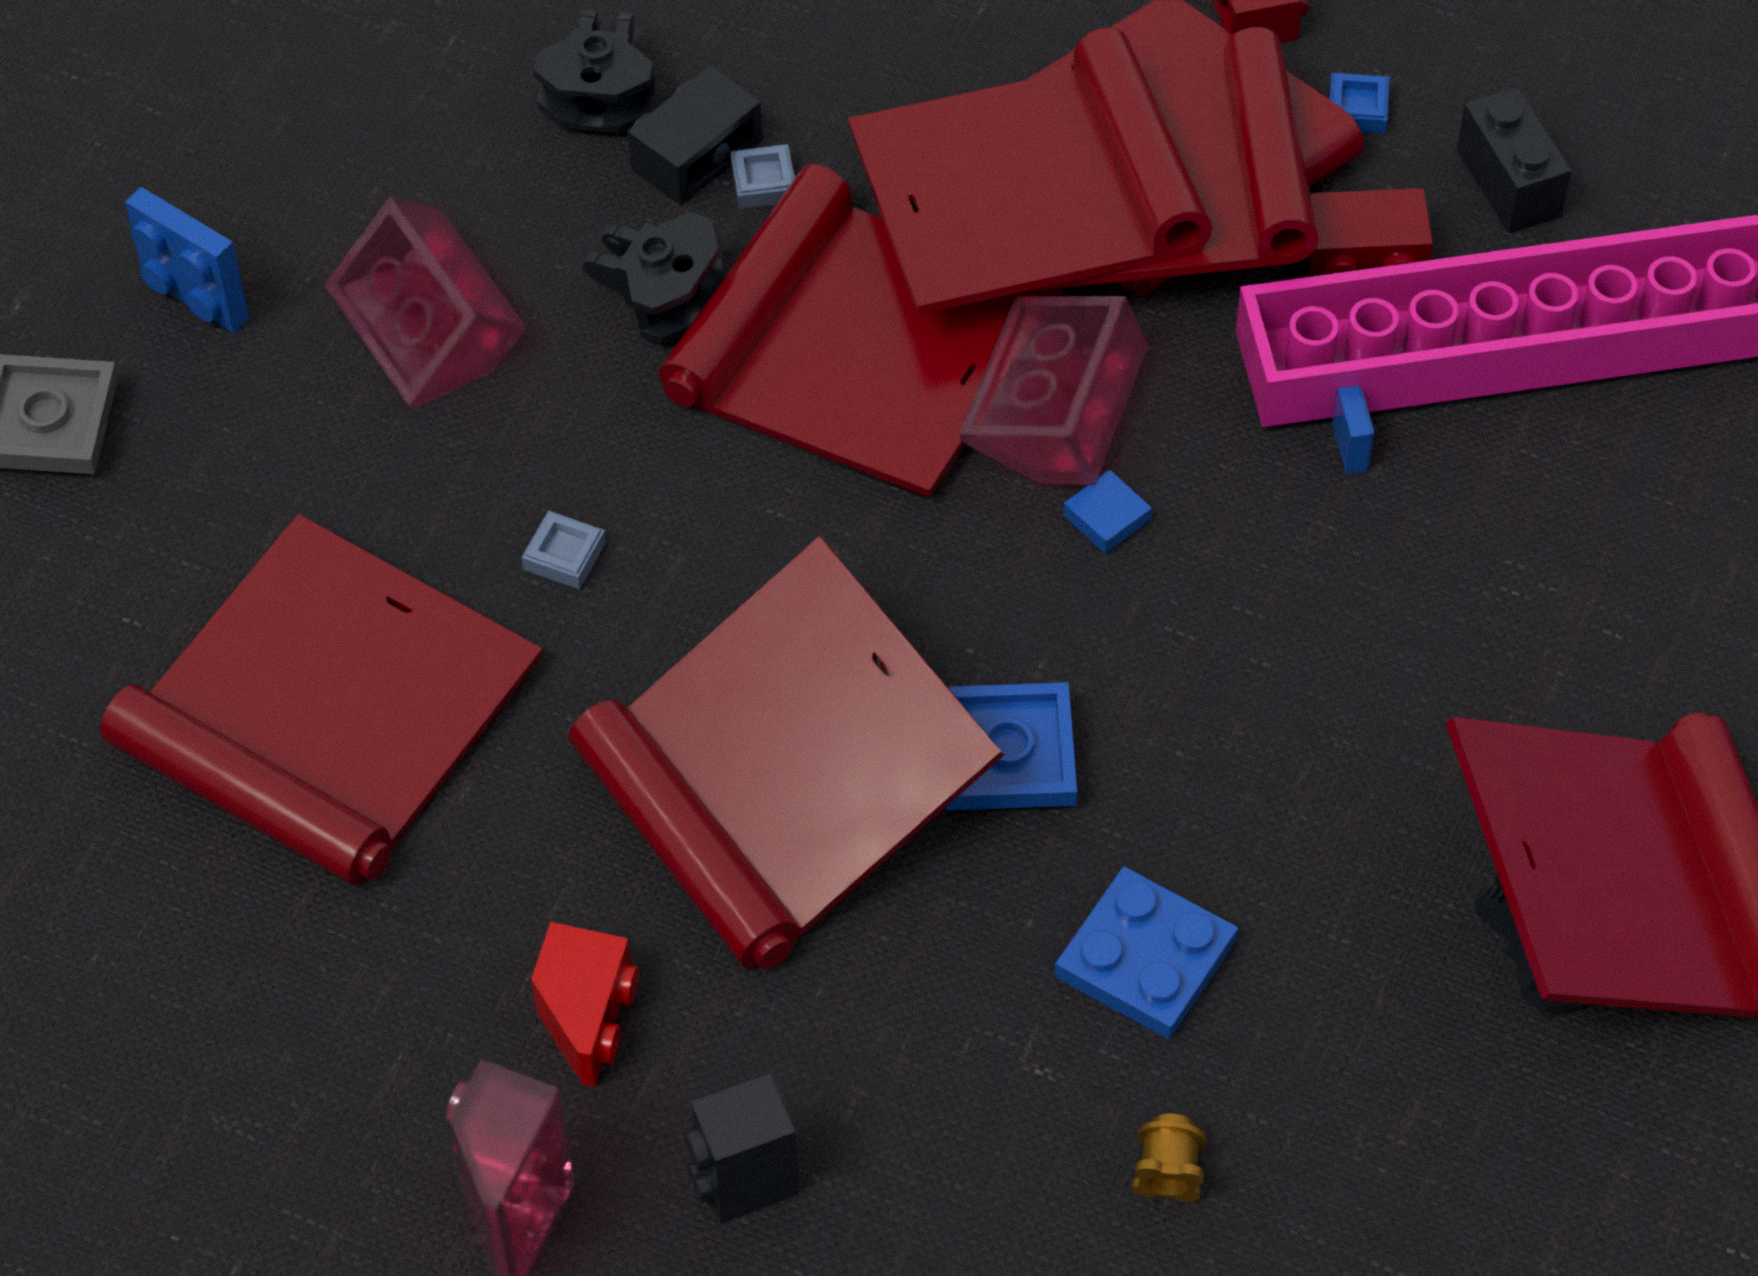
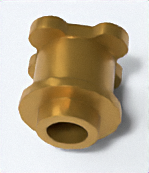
(1170, 1159)

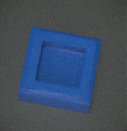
(1363, 98)
(1353, 429)
(1107, 511)

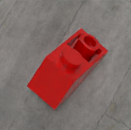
(579, 994)

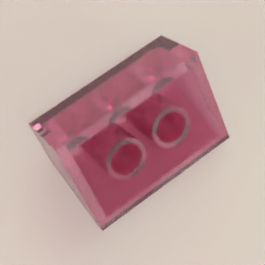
(423, 302)
(1056, 386)
(510, 1162)

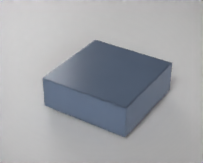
(761, 175)
(563, 550)

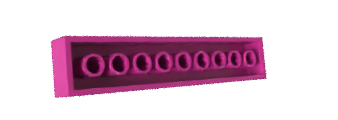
(1502, 320)

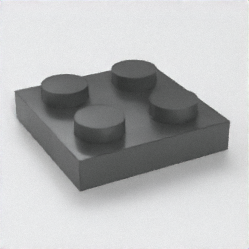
(54, 412)

